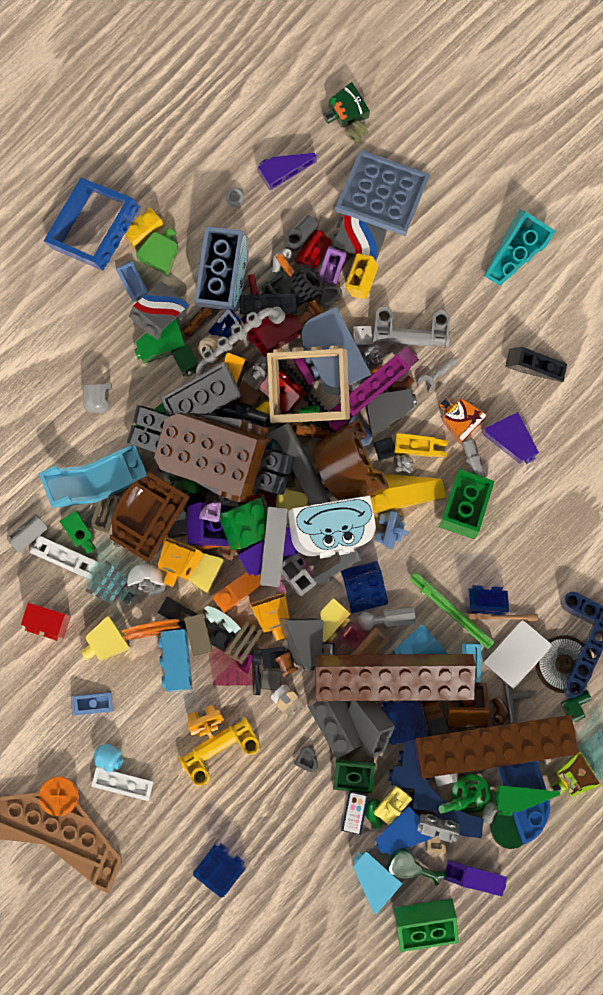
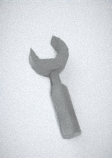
(439, 372)

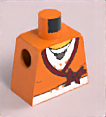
(461, 418)

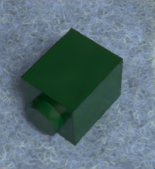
(185, 360)

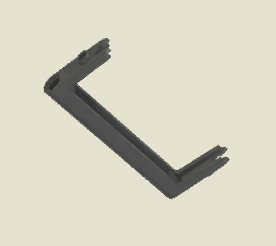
(313, 488)

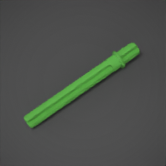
(431, 592)

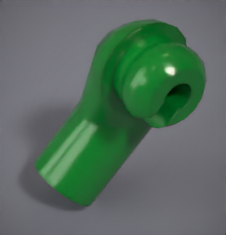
(373, 819)

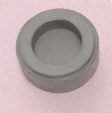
(234, 197)

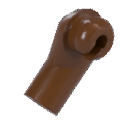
(398, 386)

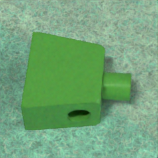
(159, 251)

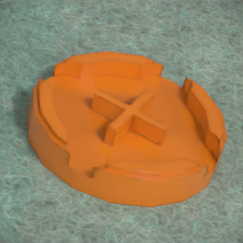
(58, 796)

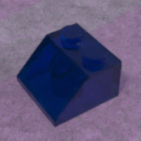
(487, 601)

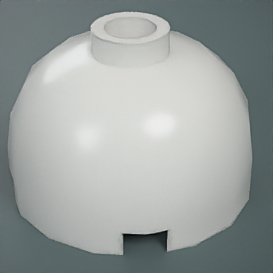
(146, 578)

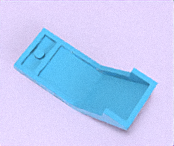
(94, 481)

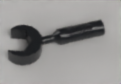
(257, 660)

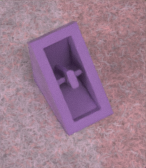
(332, 266)

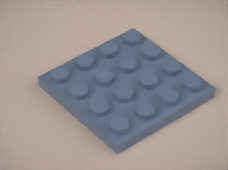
(382, 192)

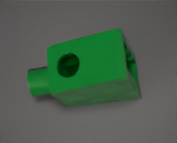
(72, 524)

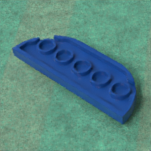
(533, 819)

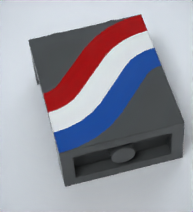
(358, 237)
(158, 310)

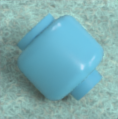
(108, 757)

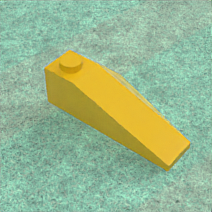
(406, 492)

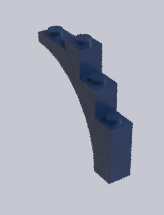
(425, 797)

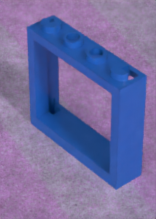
(70, 213)

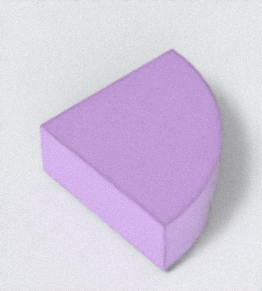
(211, 512)

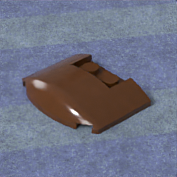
(146, 515)

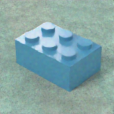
(175, 660)

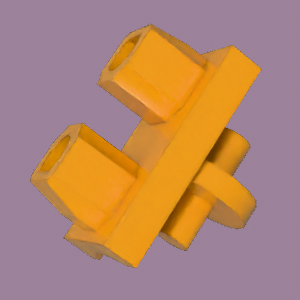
(205, 724)

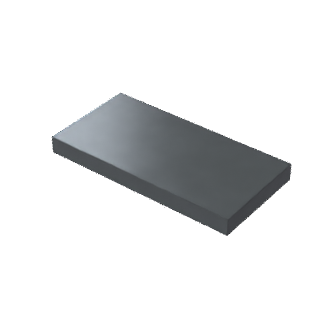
(204, 393)

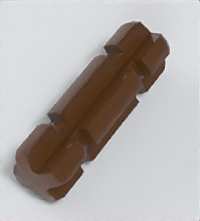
(197, 321)

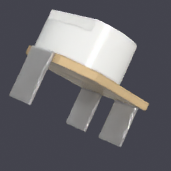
(284, 698)

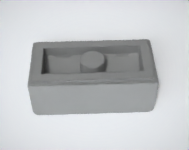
(27, 533)

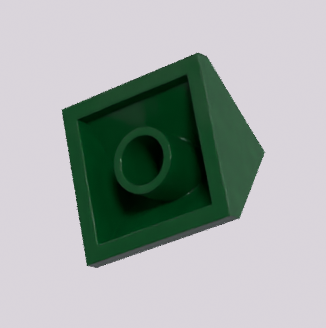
(354, 776)

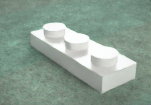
(122, 784)

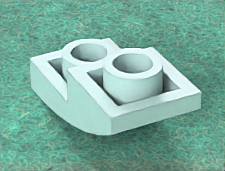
(217, 616)

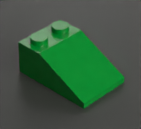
(466, 504)
(516, 799)

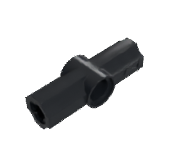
(244, 411)

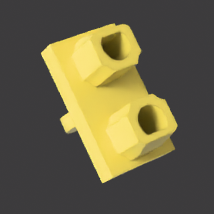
(392, 805)

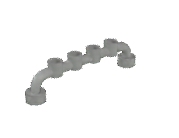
(239, 332)

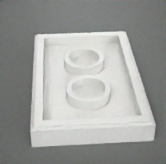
(518, 654)

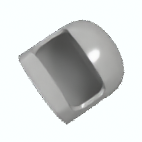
(94, 398)

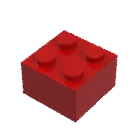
(40, 619)

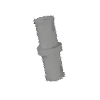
(473, 458)

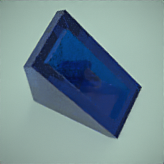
(225, 323)

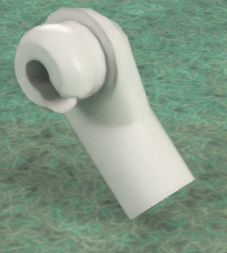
(276, 268)

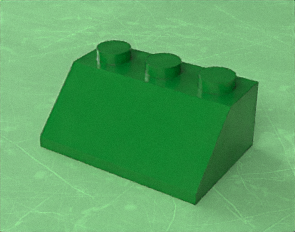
(426, 925)

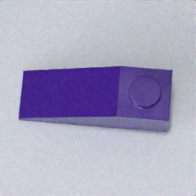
(281, 168)

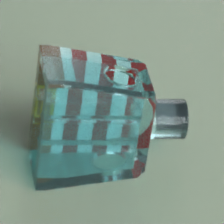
(110, 586)

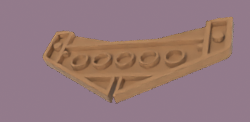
(69, 836)

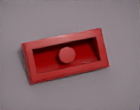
(313, 249)

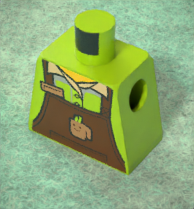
(575, 776)

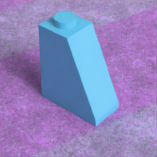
(375, 880)

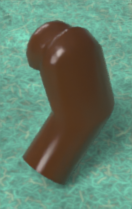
(501, 711)

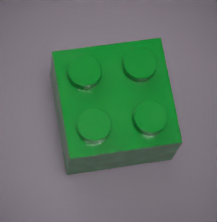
(244, 524)

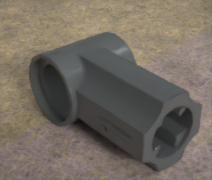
(301, 232)

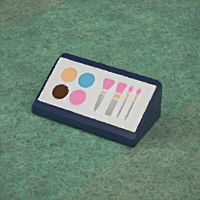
(354, 813)

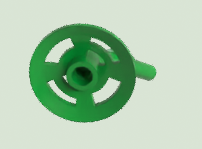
(468, 795)

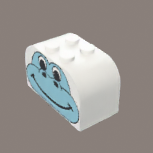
(332, 527)

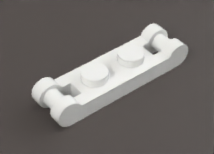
(63, 557)

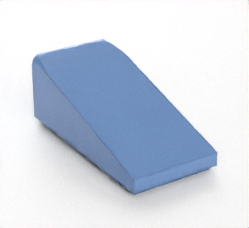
(91, 703)

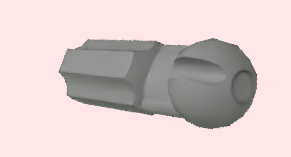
(389, 618)

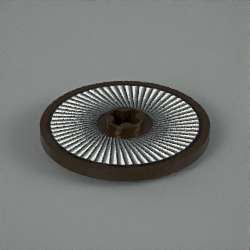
(549, 667)

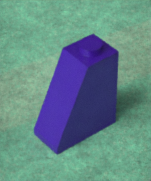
(513, 438)
(475, 878)

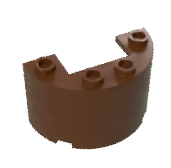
(346, 466)

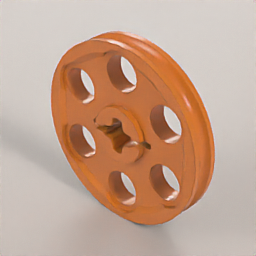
(150, 629)

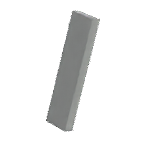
(273, 546)

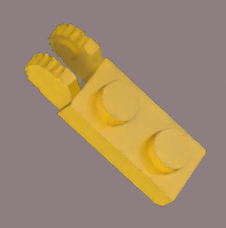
(418, 445)

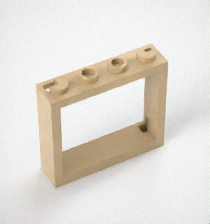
(274, 388)

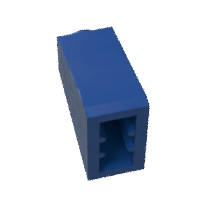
(401, 833)

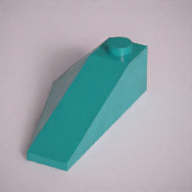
(520, 243)

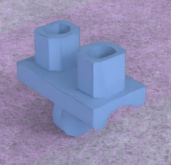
(394, 530)

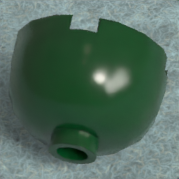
(191, 488)

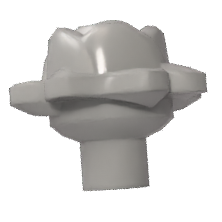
(372, 355)
(404, 463)

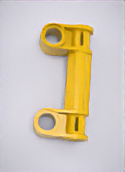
(215, 745)

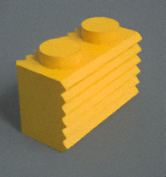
(142, 228)
(361, 276)

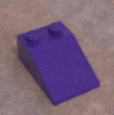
(203, 531)

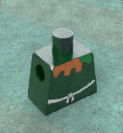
(347, 107)

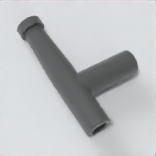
(511, 697)

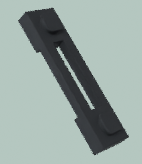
(171, 610)

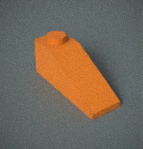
(237, 591)

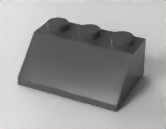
(336, 726)

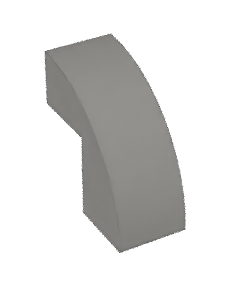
(296, 576)

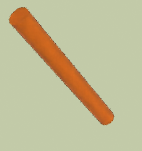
(289, 270)

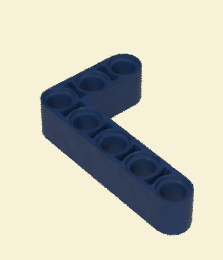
(590, 642)

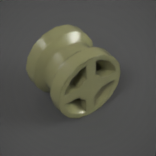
(356, 132)

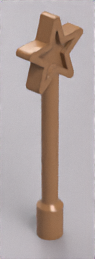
(529, 617)

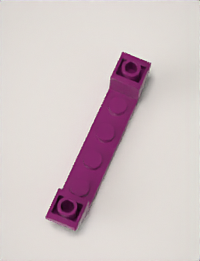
(376, 384)

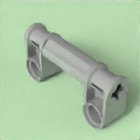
(437, 335)

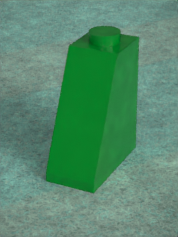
(151, 349)

